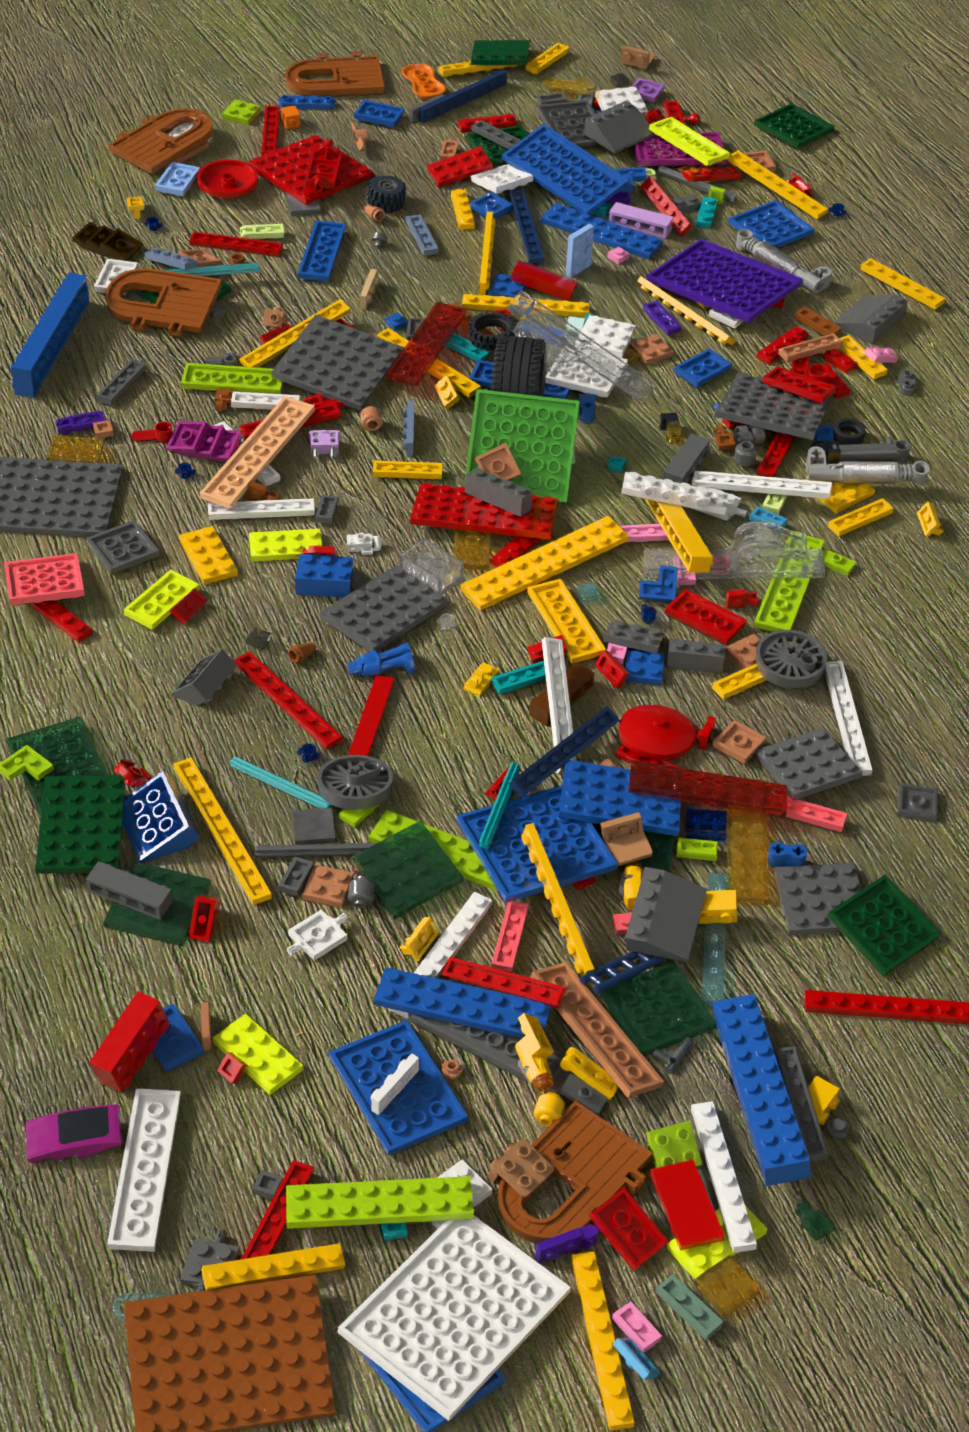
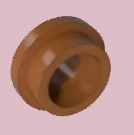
(237, 259)

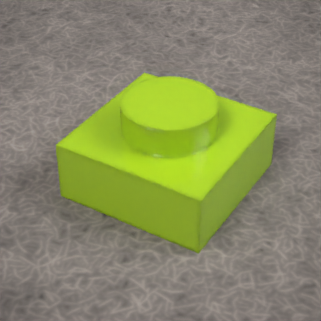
(717, 193)

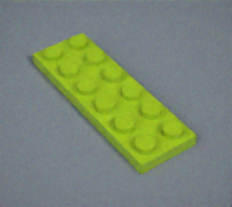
(234, 378)

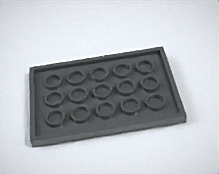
(384, 609)

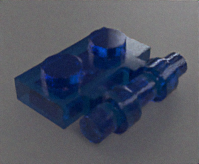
(708, 820)

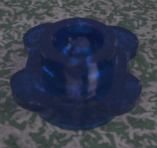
(837, 209)
(153, 223)
(185, 470)
(308, 753)

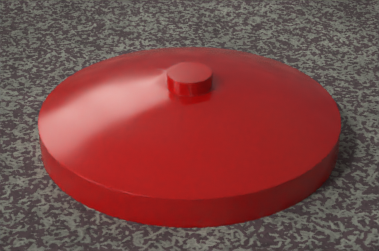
(227, 178)
(656, 732)

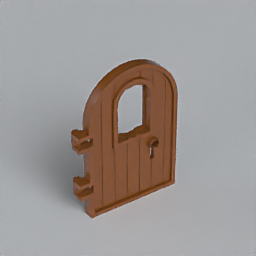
(349, 76)
(152, 148)
(182, 300)
(592, 1166)

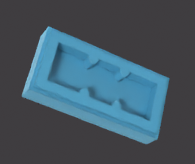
(764, 515)
(636, 1358)

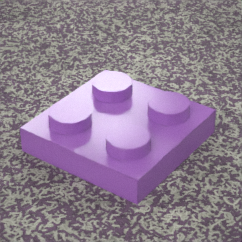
(648, 89)

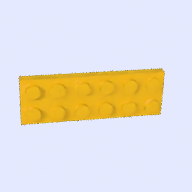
(566, 619)

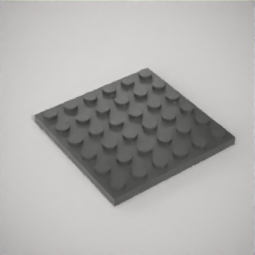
(337, 362)
(771, 408)

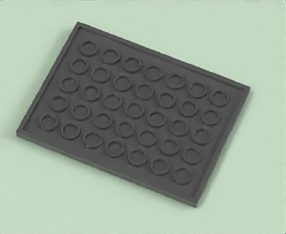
(57, 496)

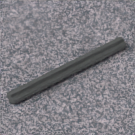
(672, 174)
(311, 850)

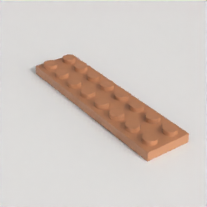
(601, 1033)

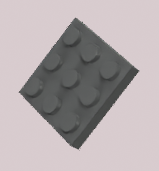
(122, 547)

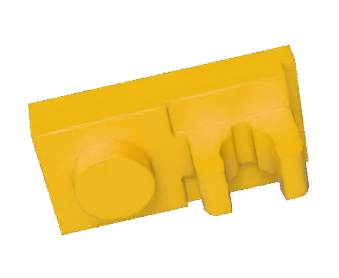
(135, 204)
(929, 520)
(481, 679)
(420, 939)

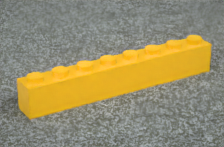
(682, 536)

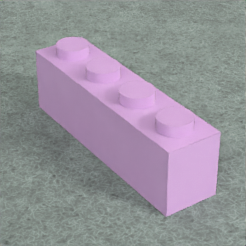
(641, 220)

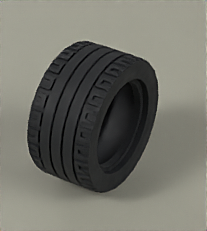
(519, 365)

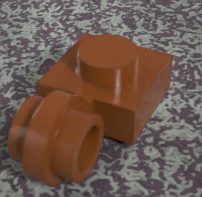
(222, 399)
(723, 439)
(258, 492)

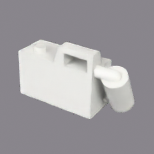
(363, 543)

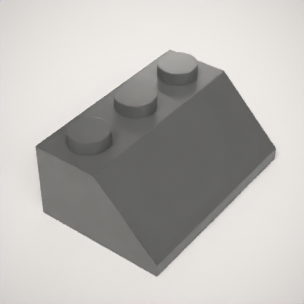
(696, 656)
(205, 678)

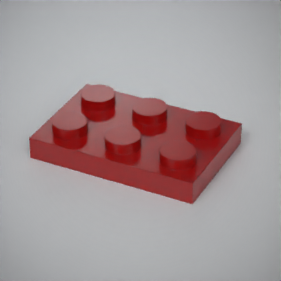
(628, 1228)

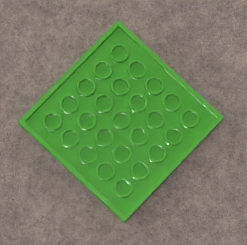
(537, 433)

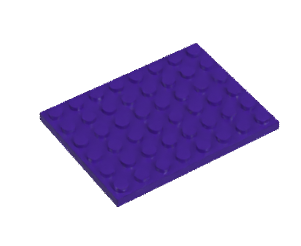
(724, 280)

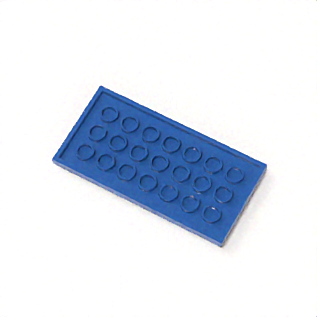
(565, 169)

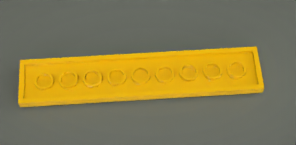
(543, 563)

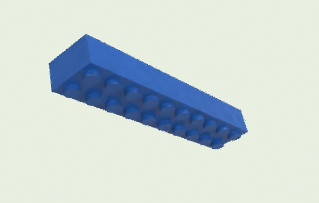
(50, 335)
(761, 1091)

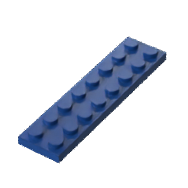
(604, 231)
(456, 1002)

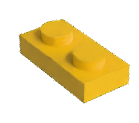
(447, 392)

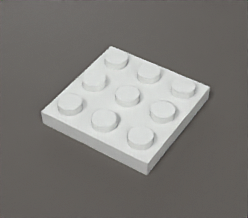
(615, 96)
(502, 178)
(609, 333)

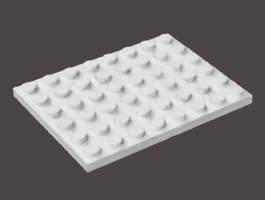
(454, 1313)

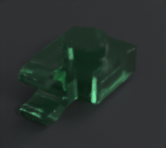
(814, 1223)

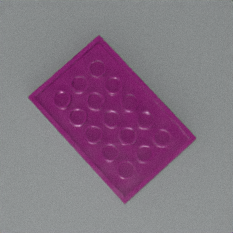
(659, 152)

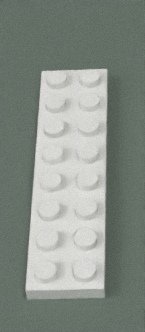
(144, 1170)

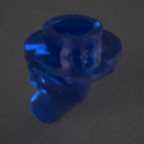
(648, 614)

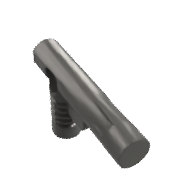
(672, 1055)

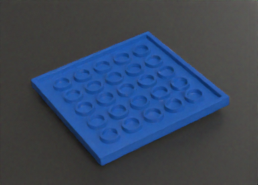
(570, 845)

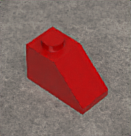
(204, 917)

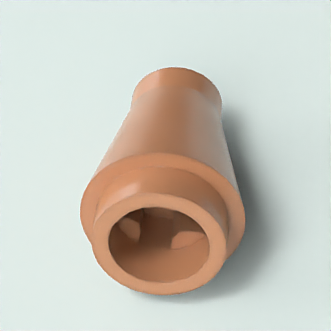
(375, 213)

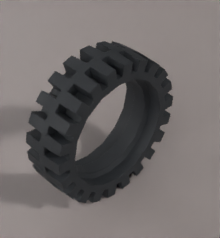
(489, 320)

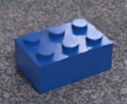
(324, 575)

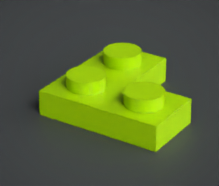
(25, 760)

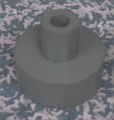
(379, 239)

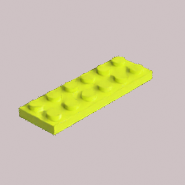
(689, 141)

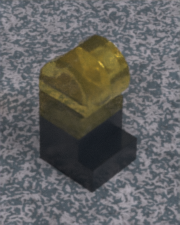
(672, 427)

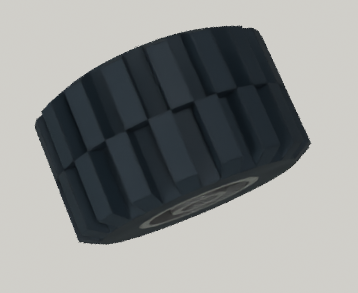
(387, 193)

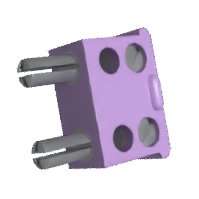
(324, 442)

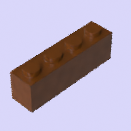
(578, 681)

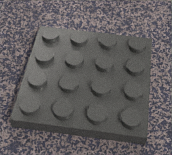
(568, 120)
(808, 764)
(813, 891)

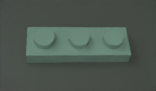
(689, 1307)

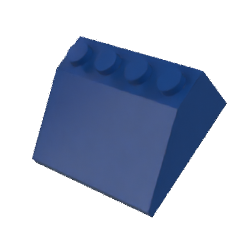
(158, 819)

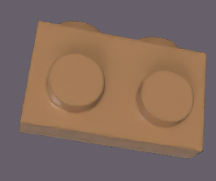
(636, 57)
(626, 839)
(521, 1168)

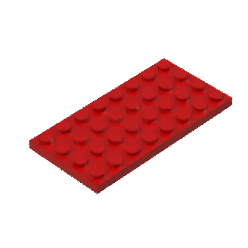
(455, 509)

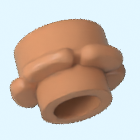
(452, 1074)

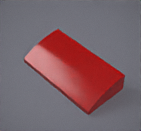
(543, 280)

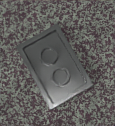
(634, 636)

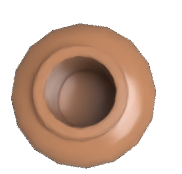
(371, 418)

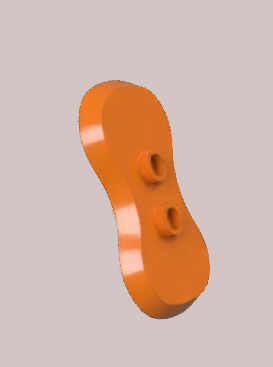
(423, 81)

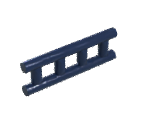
(617, 978)

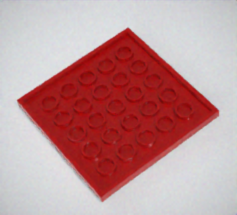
(289, 167)

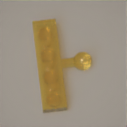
(575, 86)

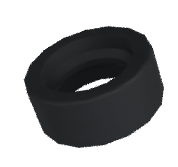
(852, 425)

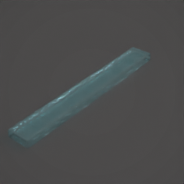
(714, 949)

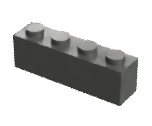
(687, 459)
(498, 492)
(129, 890)

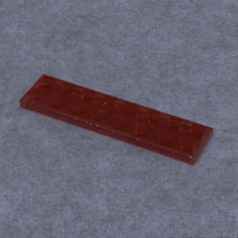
(426, 344)
(708, 788)

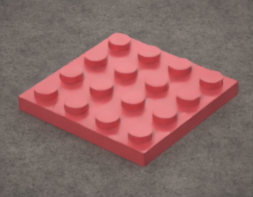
(44, 579)

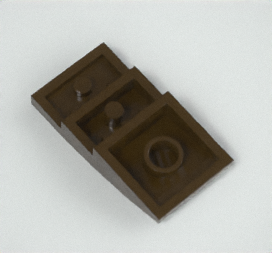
(107, 242)

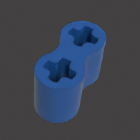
(786, 855)

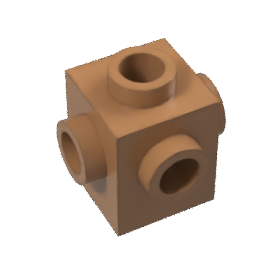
(270, 318)

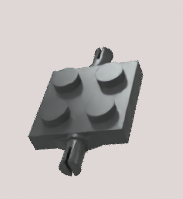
(207, 1253)

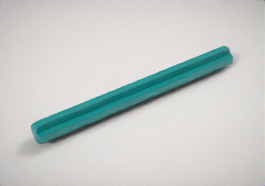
(220, 270)
(279, 782)
(499, 807)

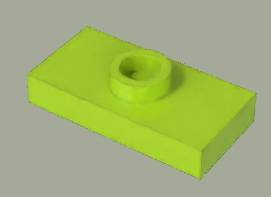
(838, 562)
(354, 817)
(697, 849)

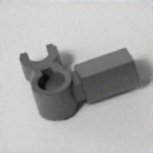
(229, 359)

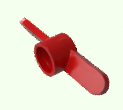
(162, 433)

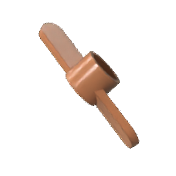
(360, 137)

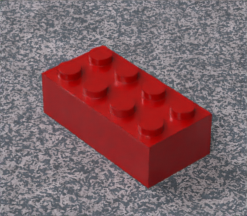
(129, 1042)

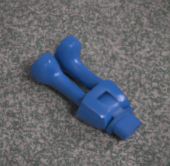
(373, 664)

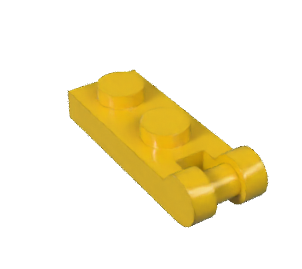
(589, 1072)

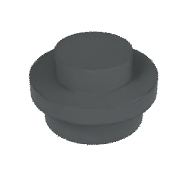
(837, 1128)

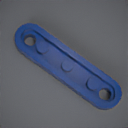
(308, 102)

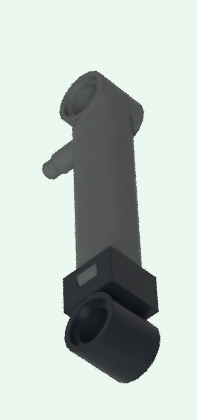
(836, 453)

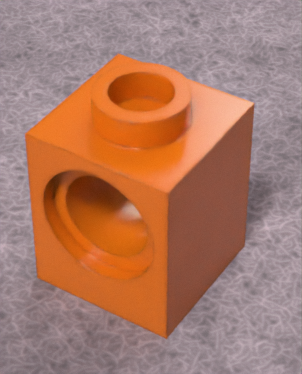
(290, 117)

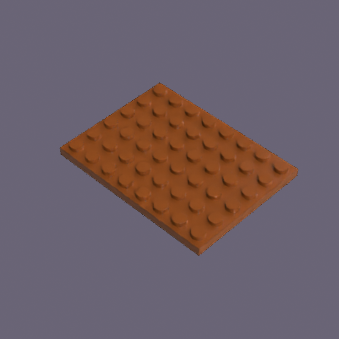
(229, 1358)

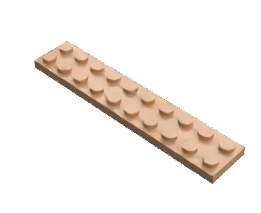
(257, 452)

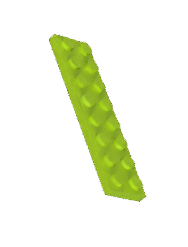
(784, 598)
(456, 848)
(379, 1202)

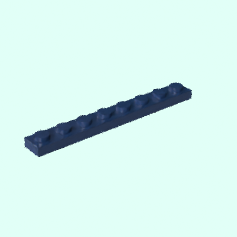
(462, 96)
(526, 226)
(564, 751)

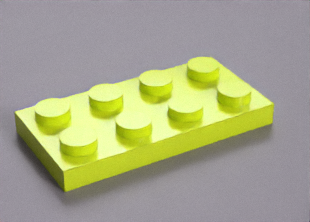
(282, 544)
(159, 599)
(265, 1058)
(702, 1258)

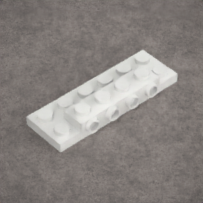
(674, 493)

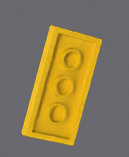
(208, 555)

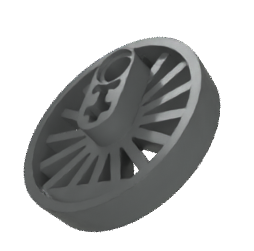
(805, 662)
(364, 776)

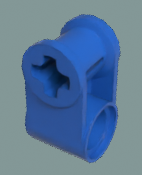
(587, 407)

